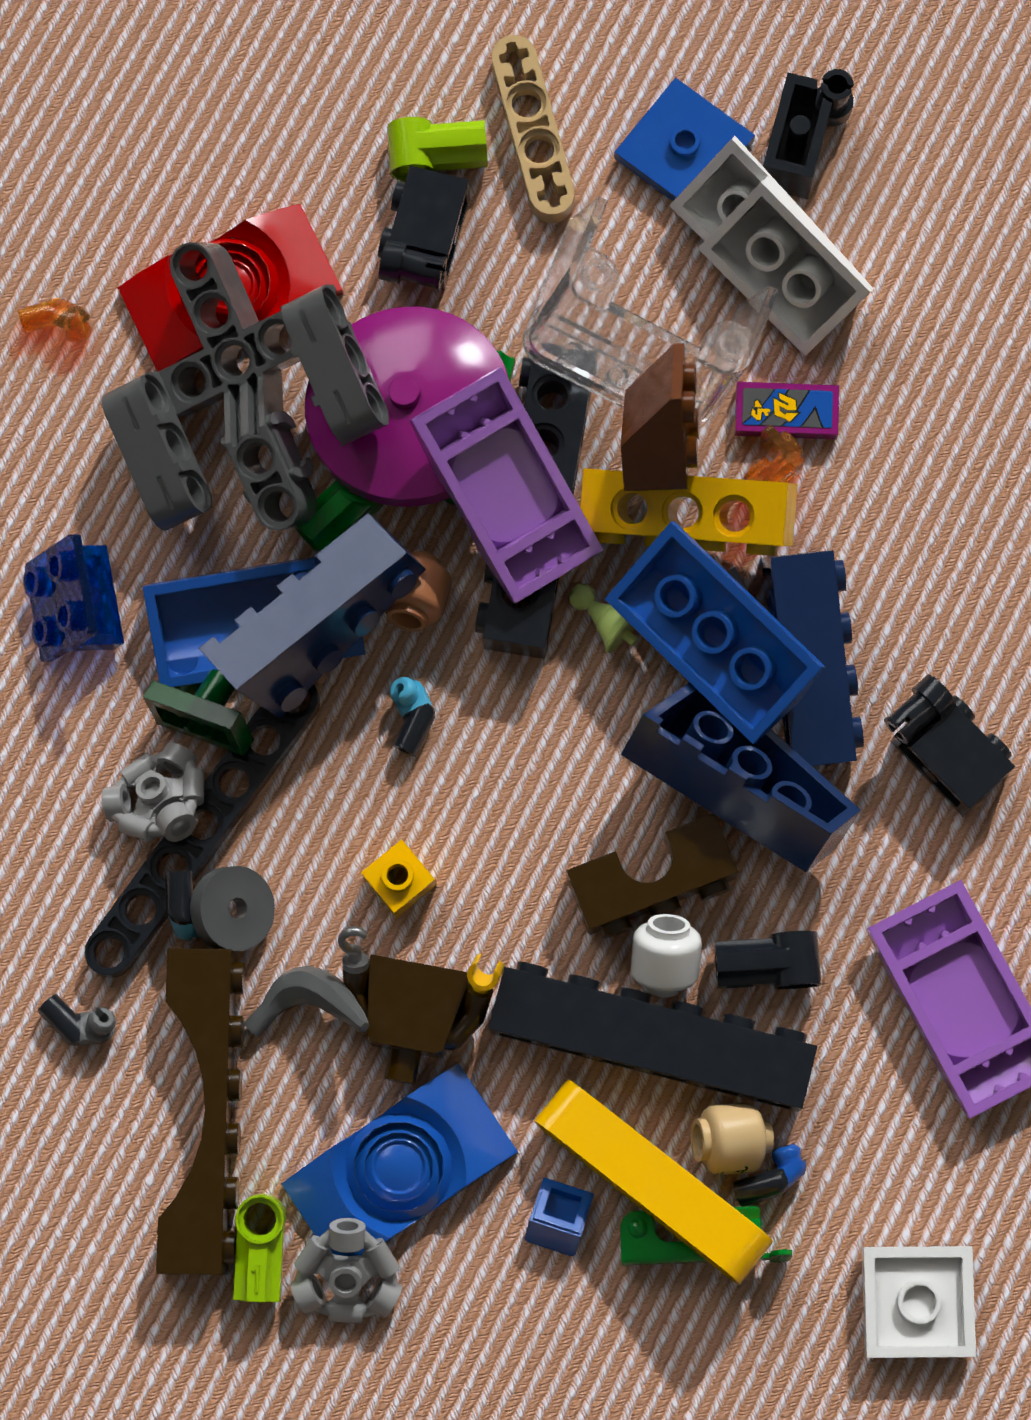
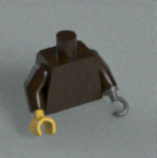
(415, 1005)

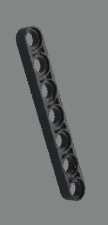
(195, 851)

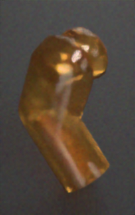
(58, 313)

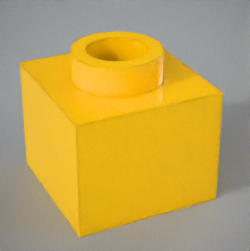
(399, 897)

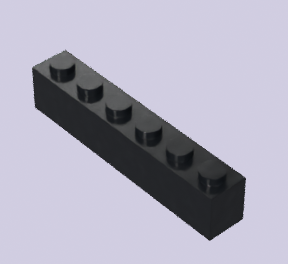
(653, 1038)

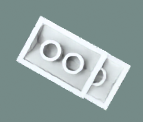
(767, 240)

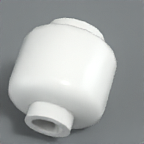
(666, 955)

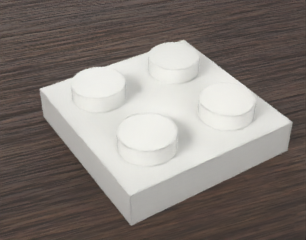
(918, 1302)

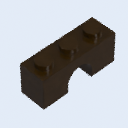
(612, 898)

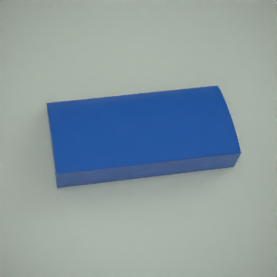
(196, 608)

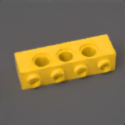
(769, 503)

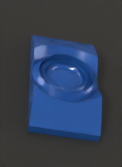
(404, 1161)

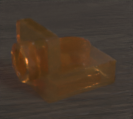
(785, 454)

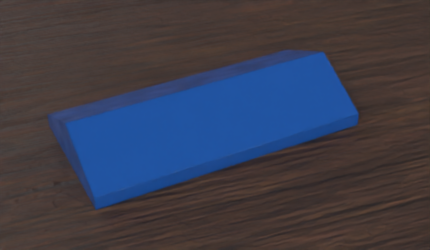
(715, 633)

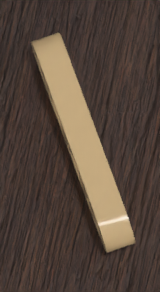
(534, 128)

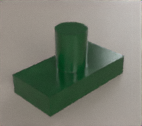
(201, 714)

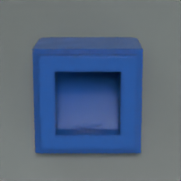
(558, 1217)

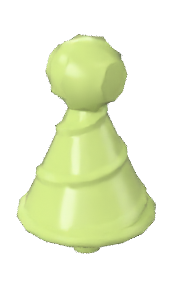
(608, 621)

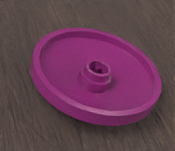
(416, 363)

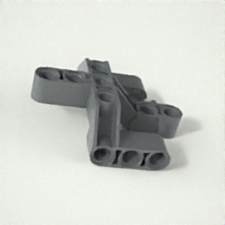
(148, 409)

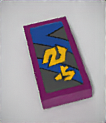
(798, 409)

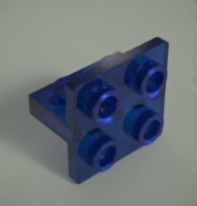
(72, 599)

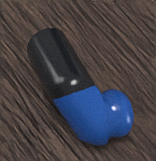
(773, 1182)

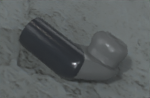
(78, 1028)

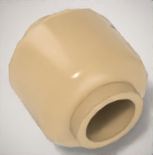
(731, 1138)

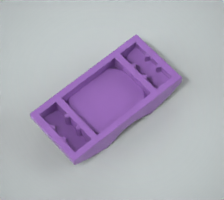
(505, 485)
(959, 996)

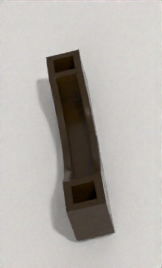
(195, 1226)

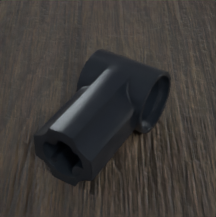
(782, 960)

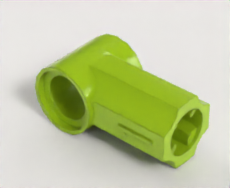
(435, 146)
(259, 1255)

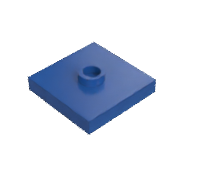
(678, 139)

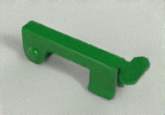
(643, 1246)

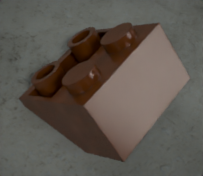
(661, 425)

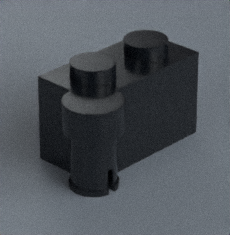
(802, 126)
(425, 228)
(948, 745)

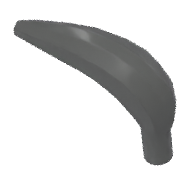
(311, 987)

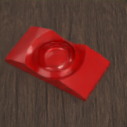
(274, 259)

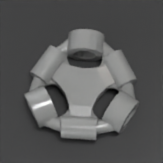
(163, 804)
(346, 1274)

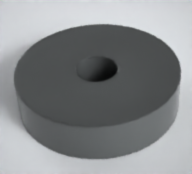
(211, 912)

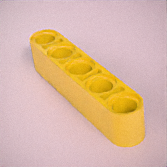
(654, 1182)

